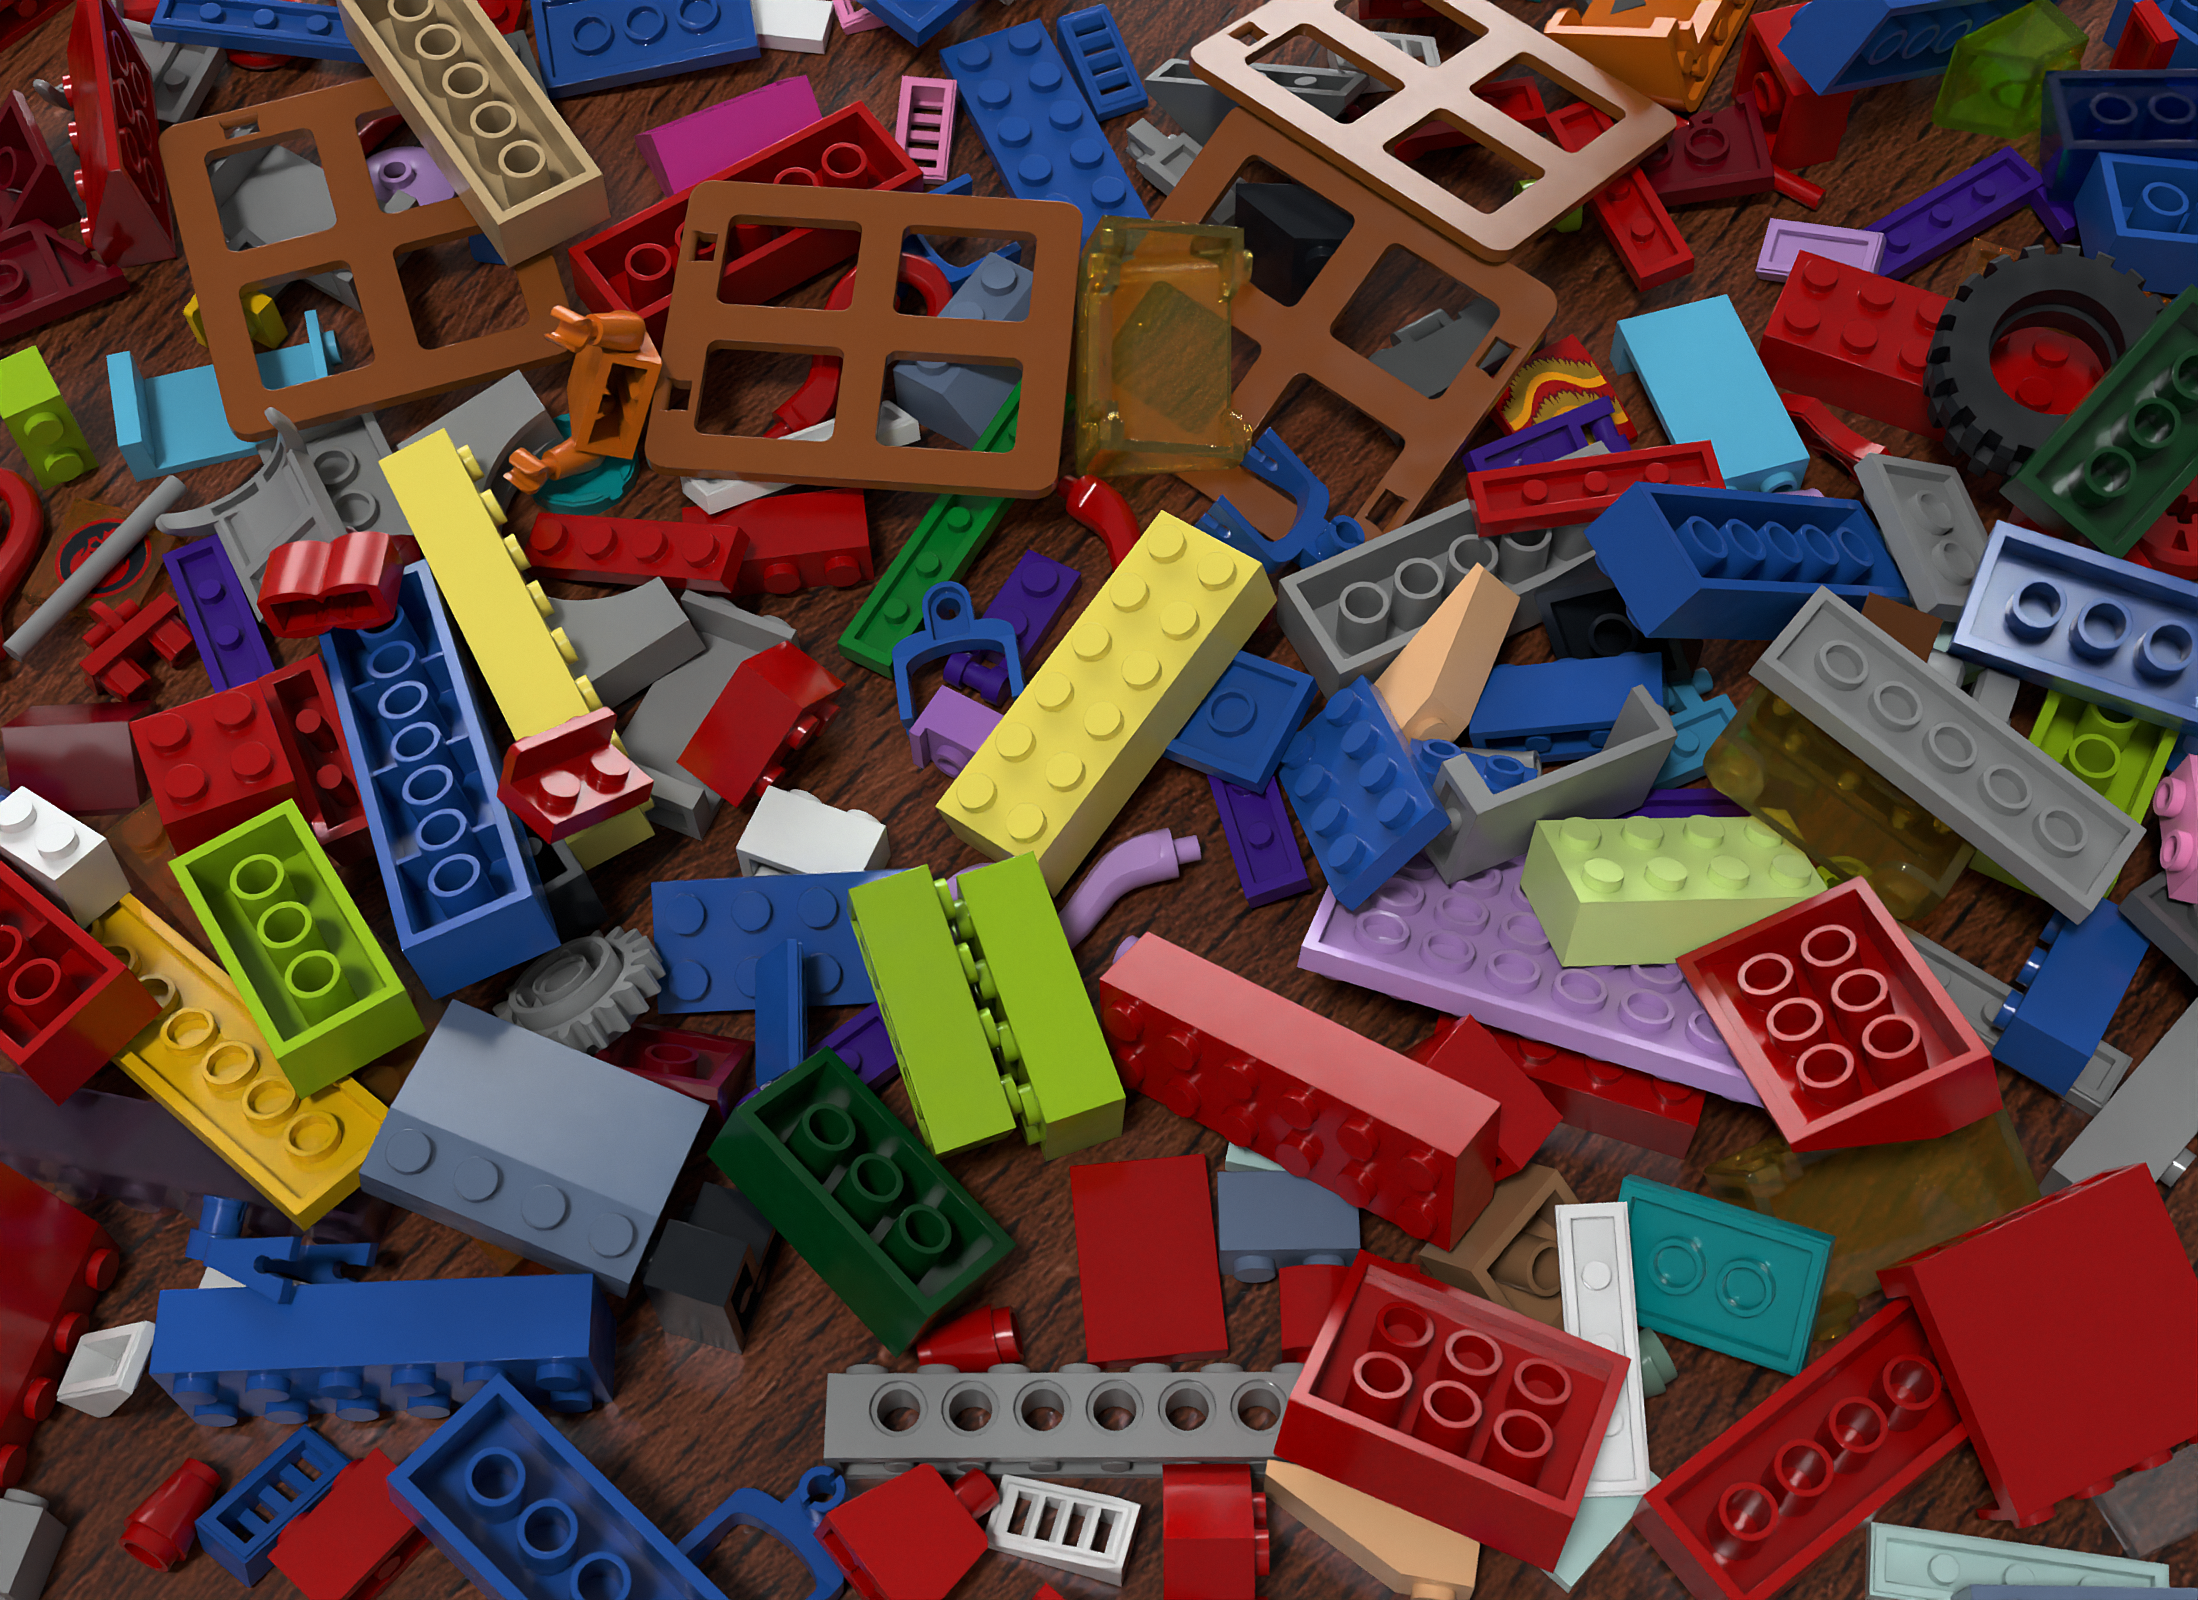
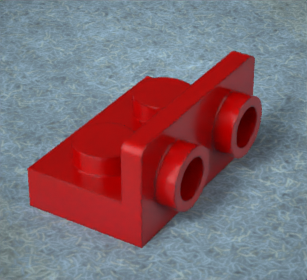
(571, 777)

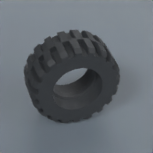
(2035, 291)

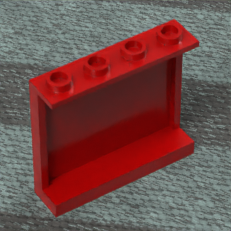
(2064, 1339)

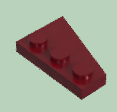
(1713, 157)

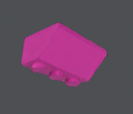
(726, 133)

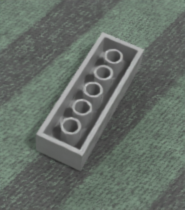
(1372, 599)

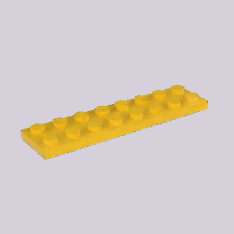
(223, 1081)

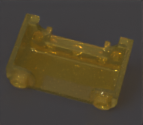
(1157, 348)
(1835, 806)
(1880, 1198)

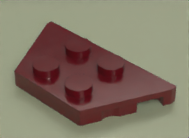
(48, 277)

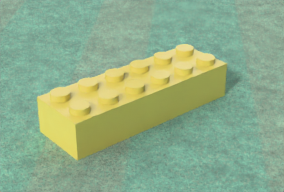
(1109, 700)

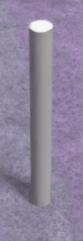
(94, 569)

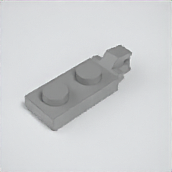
(1166, 160)

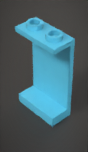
(1715, 389)
(180, 417)

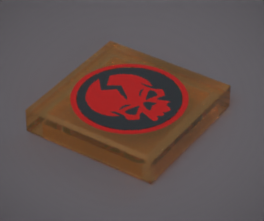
(78, 536)

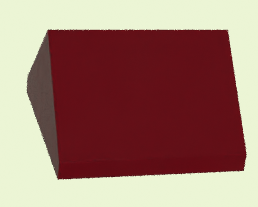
(28, 172)
(79, 756)
(688, 1062)

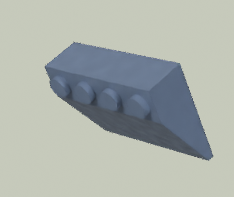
(533, 1147)

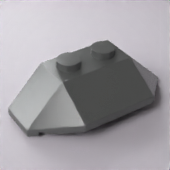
(1202, 108)

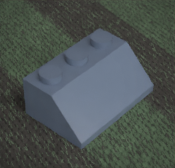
(966, 397)

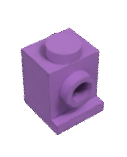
(951, 731)

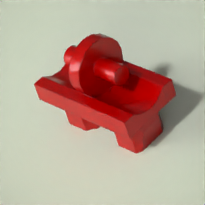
(125, 638)

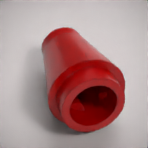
(974, 1341)
(164, 1523)

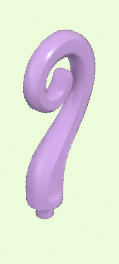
(1127, 866)

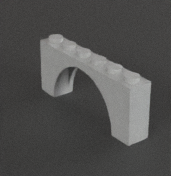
(620, 638)

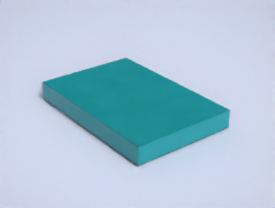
(1725, 1274)

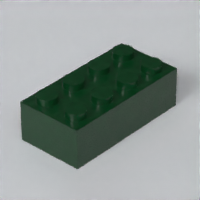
(2124, 444)
(860, 1199)

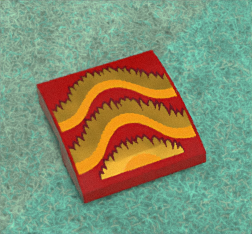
(1555, 383)

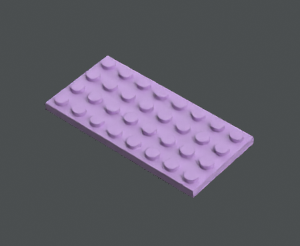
(1487, 955)

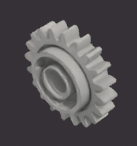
(586, 989)

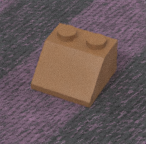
(1511, 1247)

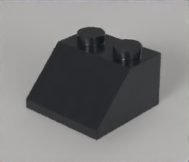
(1288, 236)
(1590, 621)

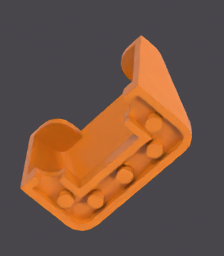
(1658, 49)

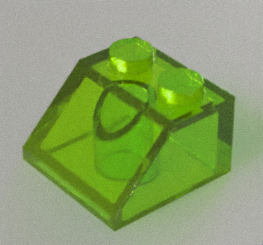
(2000, 71)

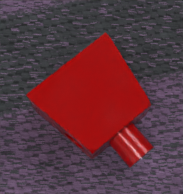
(909, 1534)

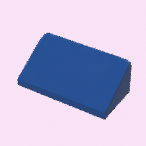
(780, 1012)

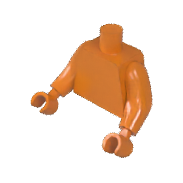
(605, 393)

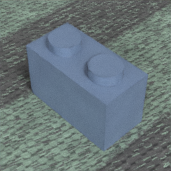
(1280, 1222)

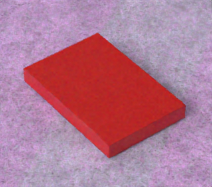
(1148, 1262)

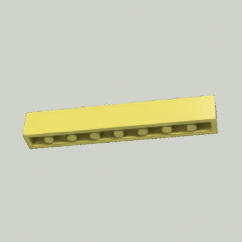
(501, 612)

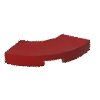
(1825, 433)

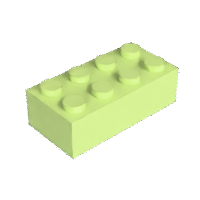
(1657, 884)

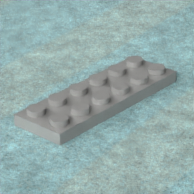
(1949, 754)

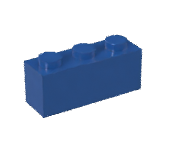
(1562, 705)
(2068, 995)

